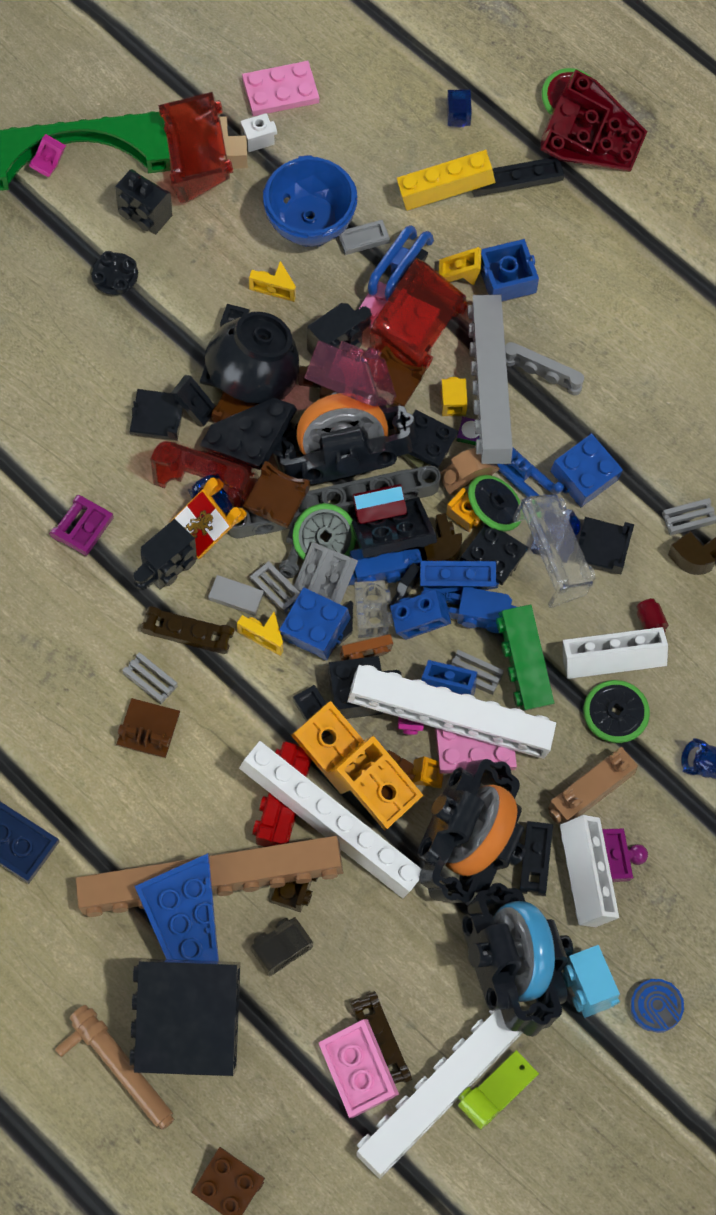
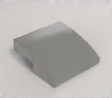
(326, 572)

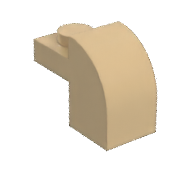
(235, 147)

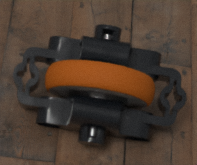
(344, 439)
(472, 831)

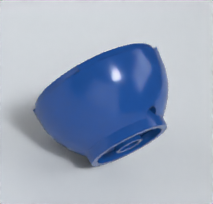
(315, 190)

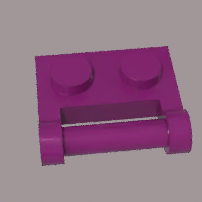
(88, 528)

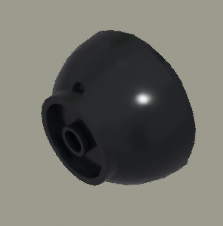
(253, 358)

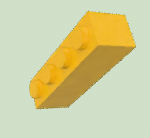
(446, 180)

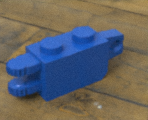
(385, 567)
(478, 607)

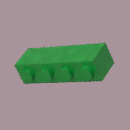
(525, 658)

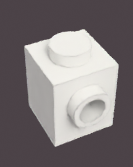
(258, 132)

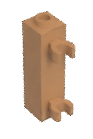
(592, 787)

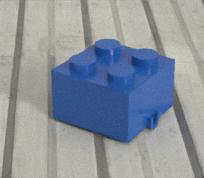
(509, 270)
(586, 470)
(315, 623)

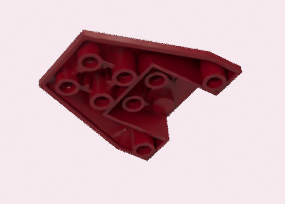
(592, 127)

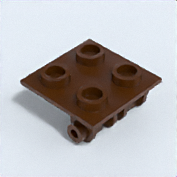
(148, 728)
(228, 1184)

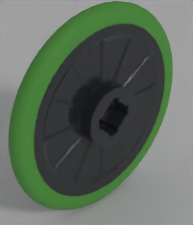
(494, 502)
(624, 697)

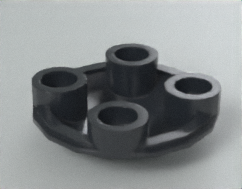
(114, 273)

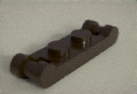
(187, 630)
(382, 1034)

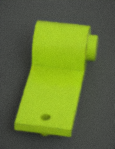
(497, 1090)

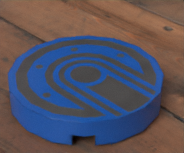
(657, 1005)

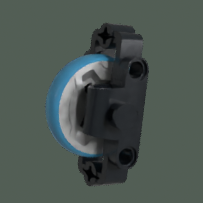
(517, 958)

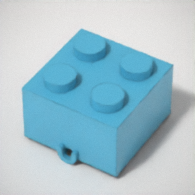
(590, 981)

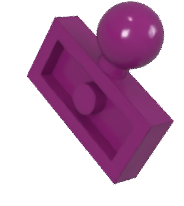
(619, 855)

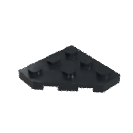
(251, 434)

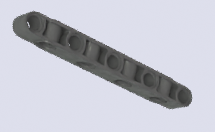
(411, 481)

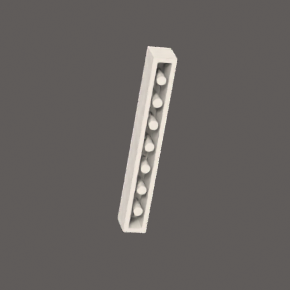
(452, 711)
(331, 819)
(436, 1094)

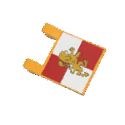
(206, 519)

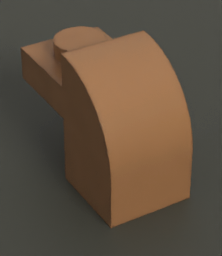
(464, 469)

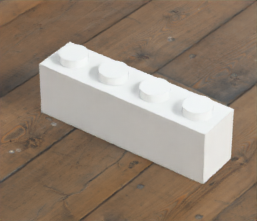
(615, 652)
(589, 871)

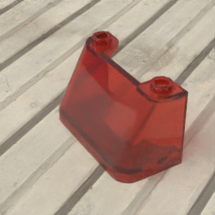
(195, 145)
(417, 315)
(173, 459)

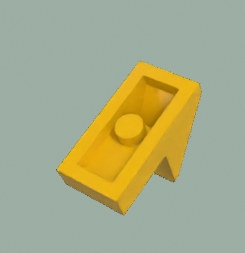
(461, 265)
(277, 286)
(266, 636)

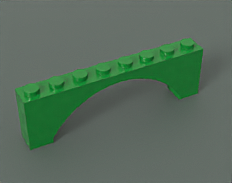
(134, 134)

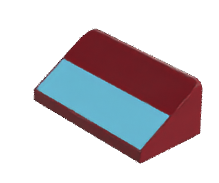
(379, 504)

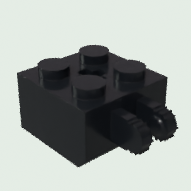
(143, 202)
(339, 325)
(165, 556)
(341, 677)

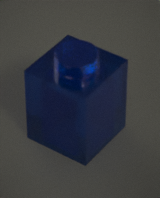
(459, 108)

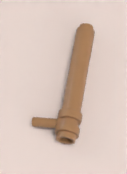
(97, 1035)

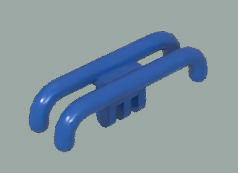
(399, 259)
(521, 470)

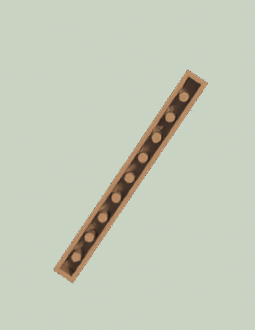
(229, 872)

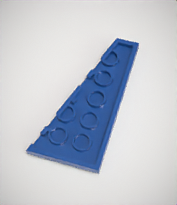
(183, 911)

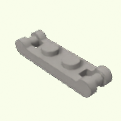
(547, 368)

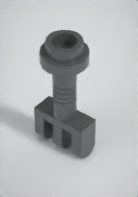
(288, 567)

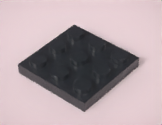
(396, 532)

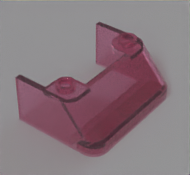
(352, 373)

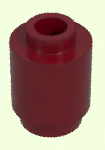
(651, 615)

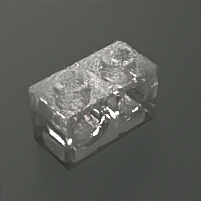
(369, 609)

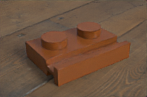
(366, 648)

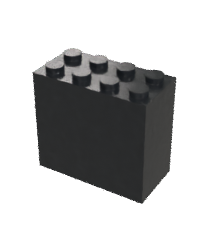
(185, 1017)

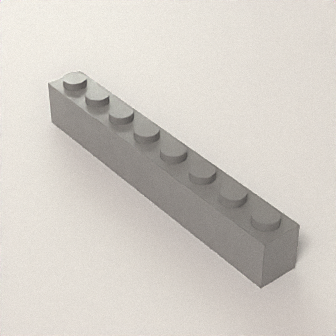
(491, 380)

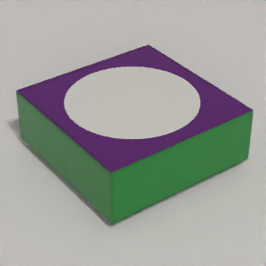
(467, 431)

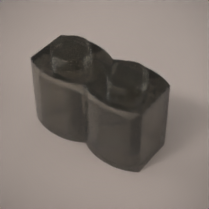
(281, 946)

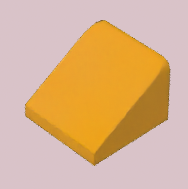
(427, 772)

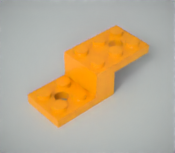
(357, 765)

